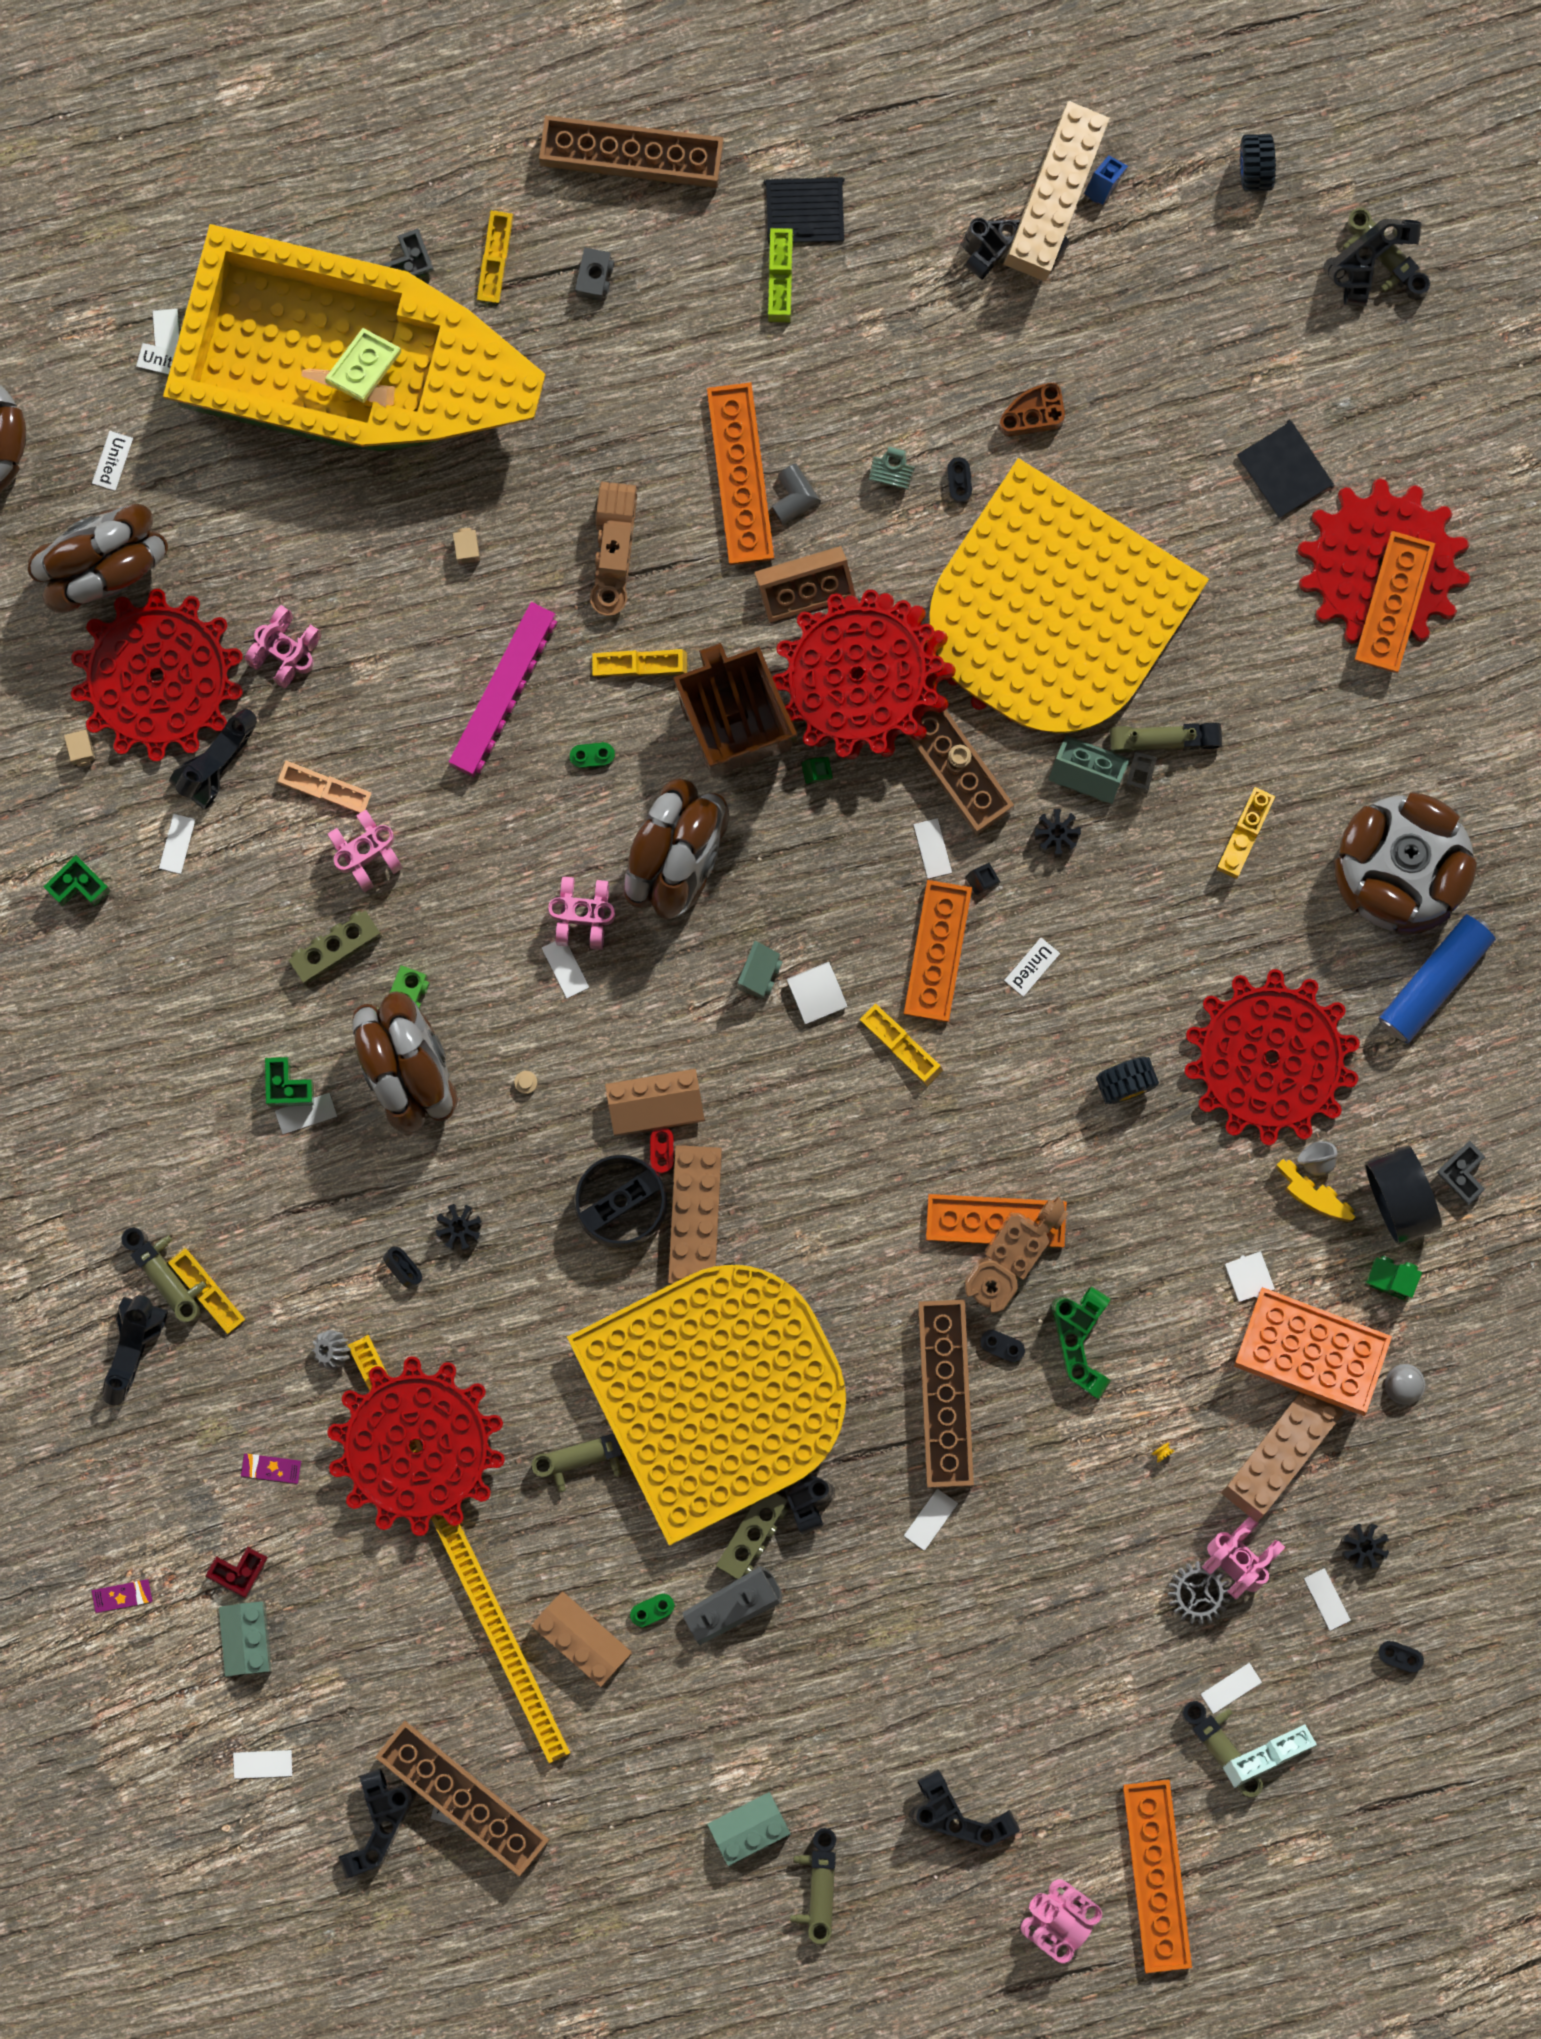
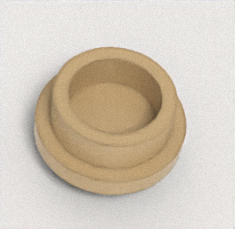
(959, 756)
(525, 1082)

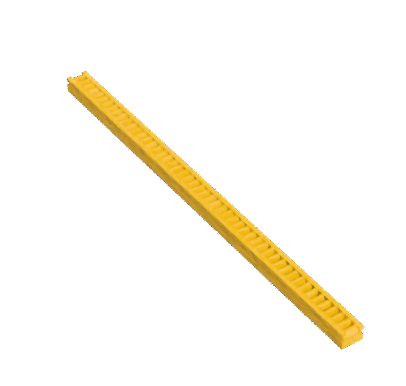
(484, 1601)

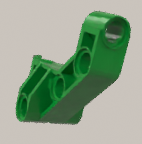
(1079, 1321)

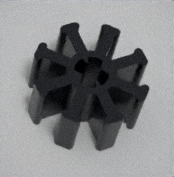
(1050, 828)
(466, 1224)
(1361, 1539)

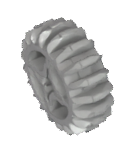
(1188, 1609)

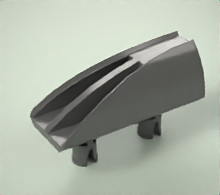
(733, 1605)

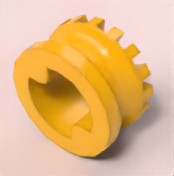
(1162, 1452)

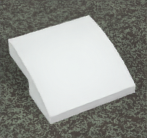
(817, 992)

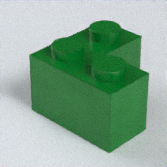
(73, 878)
(283, 1090)
(1394, 1279)

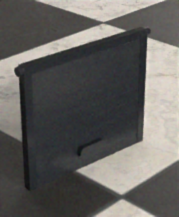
(808, 207)
(1285, 469)

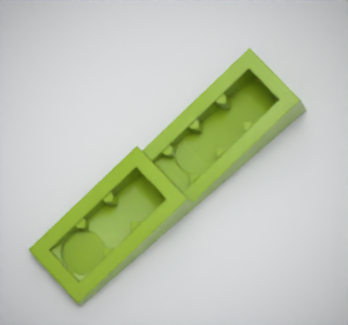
(780, 275)

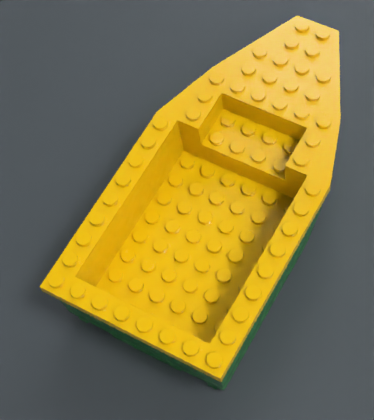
(284, 308)

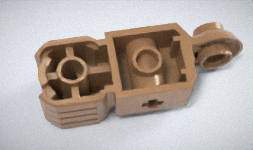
(615, 524)
(1012, 1255)

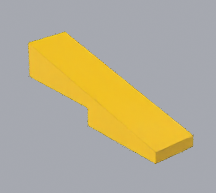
(495, 256)
(639, 663)
(901, 1045)
(212, 1296)

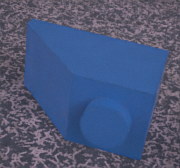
(1105, 180)

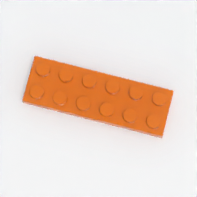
(1394, 602)
(937, 951)
(979, 1218)

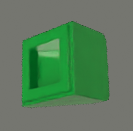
(816, 770)

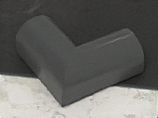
(415, 255)
(800, 497)
(1457, 1176)

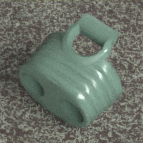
(895, 476)

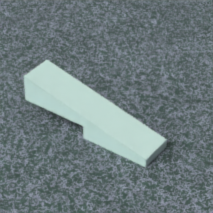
(1269, 1756)

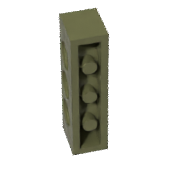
(348, 947)
(728, 1561)

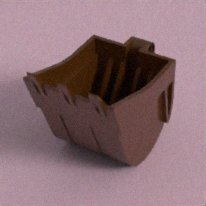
(734, 709)

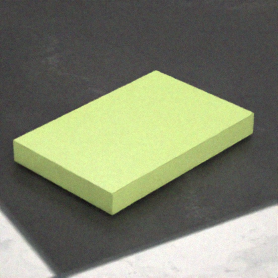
(363, 365)

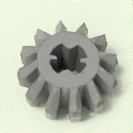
(331, 1349)

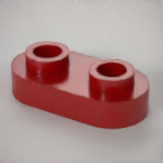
(662, 1150)

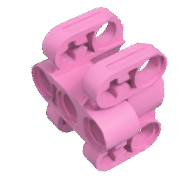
(259, 651)
(377, 847)
(568, 912)
(1251, 1571)
(1060, 1920)

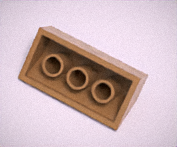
(804, 583)
(654, 1102)
(581, 1639)

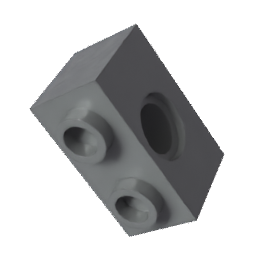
(594, 261)

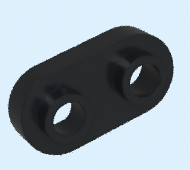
(959, 481)
(402, 1267)
(1001, 1348)
(1400, 1656)

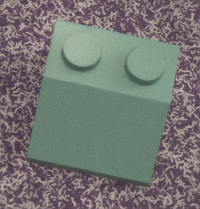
(759, 971)

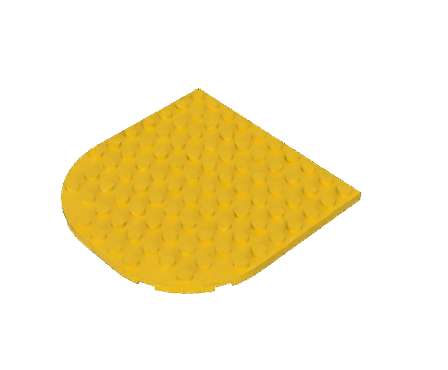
(1056, 606)
(715, 1392)

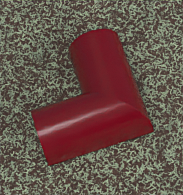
(240, 1577)

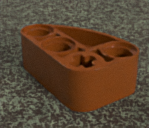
(1034, 404)

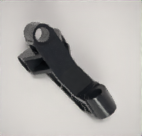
(988, 244)
(1356, 271)
(201, 775)
(136, 1325)
(804, 1499)
(382, 1806)
(942, 1809)

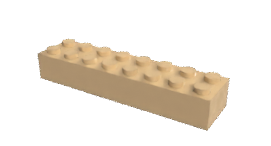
(1056, 191)

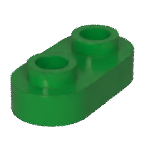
(592, 757)
(653, 1612)

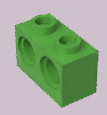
(403, 975)

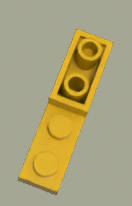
(1245, 833)
(1320, 1201)

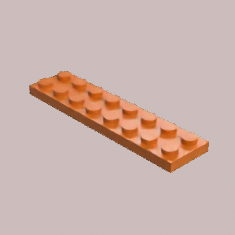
(740, 473)
(1157, 1876)

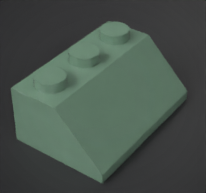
(1088, 769)
(245, 1639)
(748, 1828)

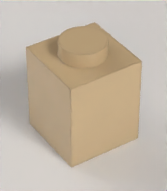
(466, 546)
(80, 748)

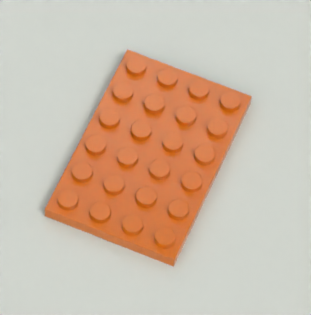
(1313, 1351)

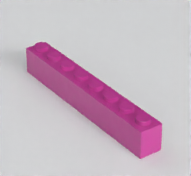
(502, 689)

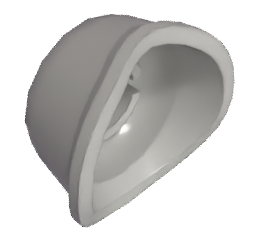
(1318, 1158)
(1404, 1384)

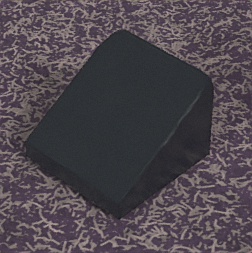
(982, 878)

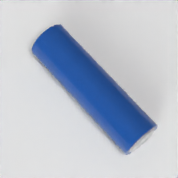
(1437, 978)

